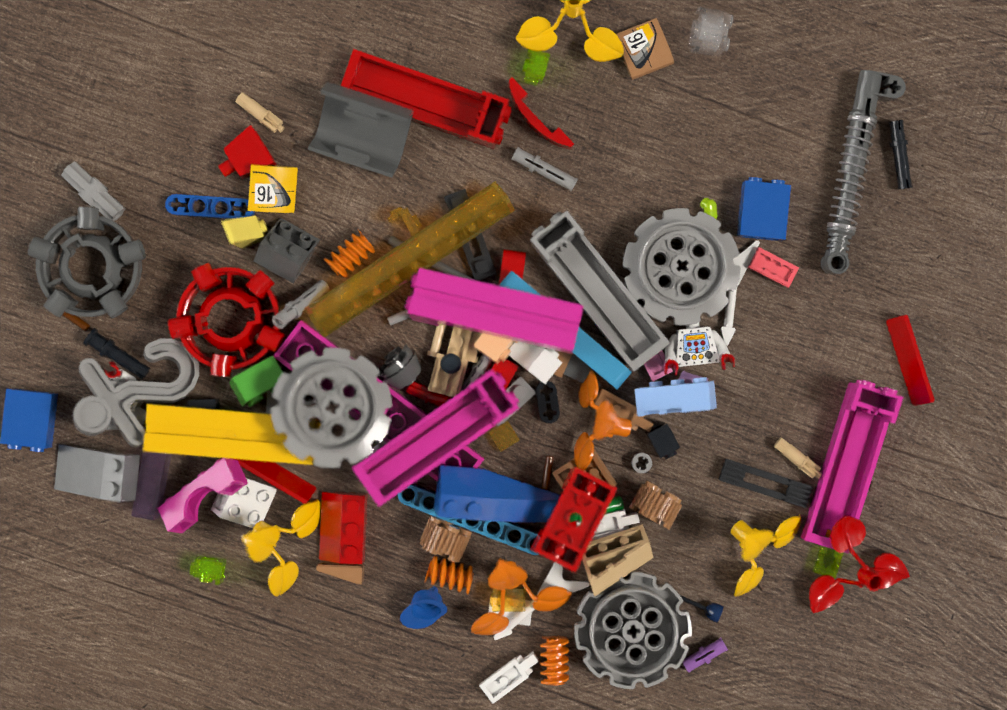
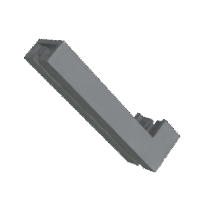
(598, 290)

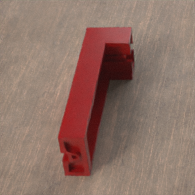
(433, 100)

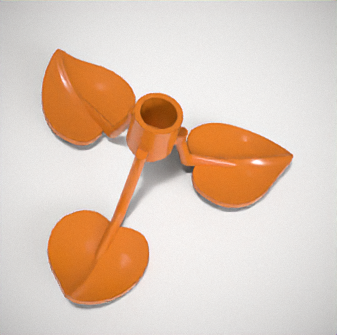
(606, 422)
(509, 576)

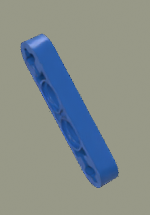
(210, 206)

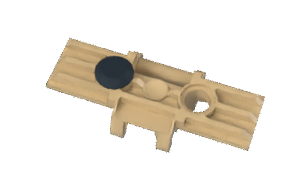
(451, 368)

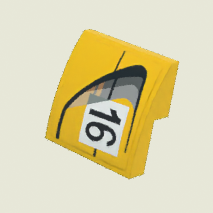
(272, 188)

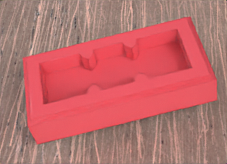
(773, 267)

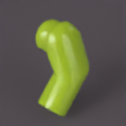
(709, 207)

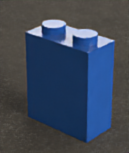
(764, 209)
(28, 419)

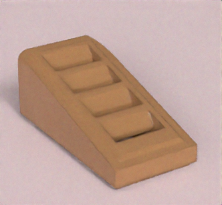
(349, 572)

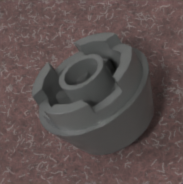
(400, 368)

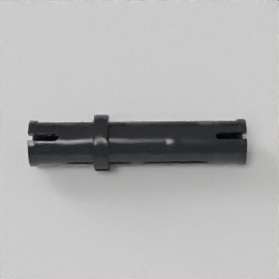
(900, 154)

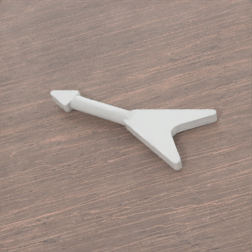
(743, 261)
(553, 578)

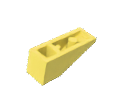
(245, 231)

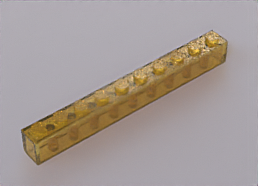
(405, 260)

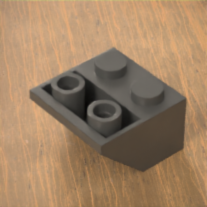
(286, 250)

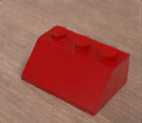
(343, 527)

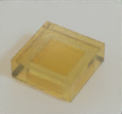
(504, 436)

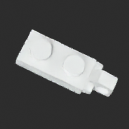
(614, 523)
(508, 677)

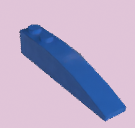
(490, 497)

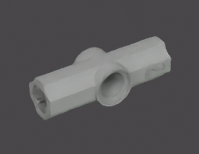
(93, 191)

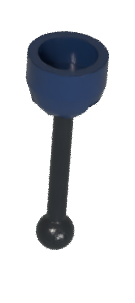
(712, 611)

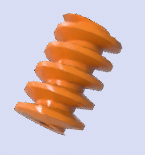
(350, 254)
(450, 574)
(555, 660)

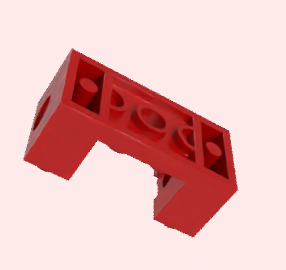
(561, 540)

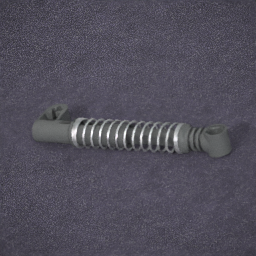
(862, 120)

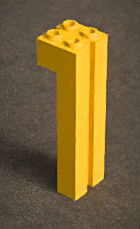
(217, 434)

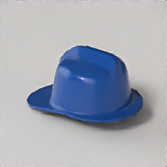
(424, 609)

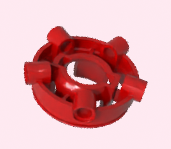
(185, 325)

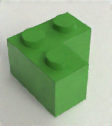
(256, 381)

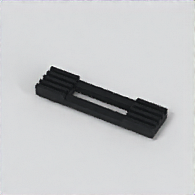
(481, 266)
(796, 493)

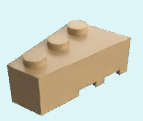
(616, 557)

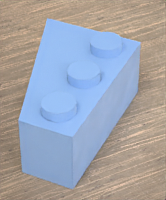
(676, 397)

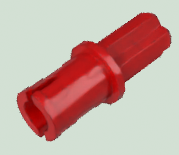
(422, 392)

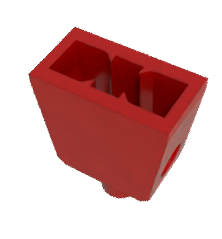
(244, 151)

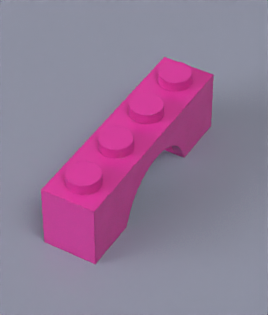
(181, 510)

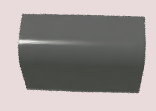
(361, 130)

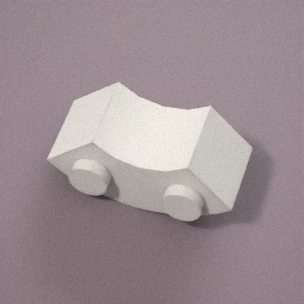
(536, 360)

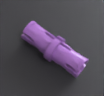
(691, 663)

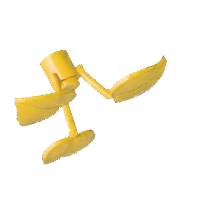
(538, 34)
(264, 538)
(754, 542)

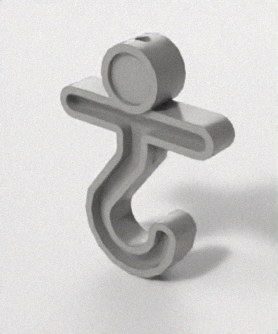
(114, 398)

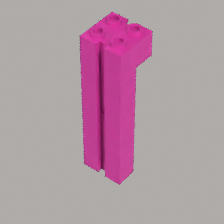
(493, 310)
(436, 437)
(851, 457)

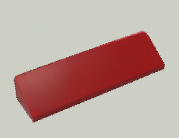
(910, 360)
(280, 478)

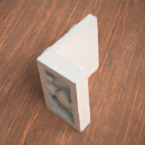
(246, 505)

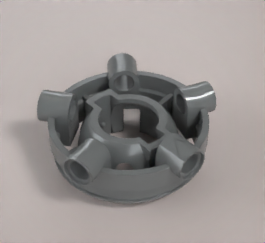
(116, 257)

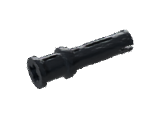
(107, 348)

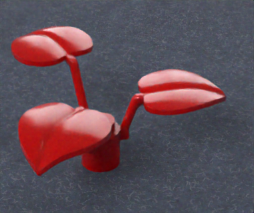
(887, 568)

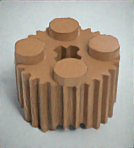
(656, 505)
(444, 538)

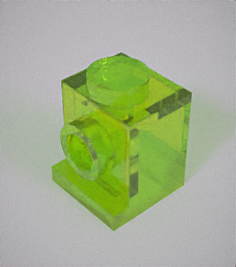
(535, 67)
(208, 569)

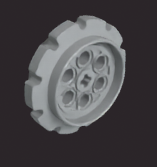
(655, 238)
(369, 399)
(670, 624)

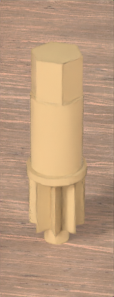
(259, 112)
(798, 458)

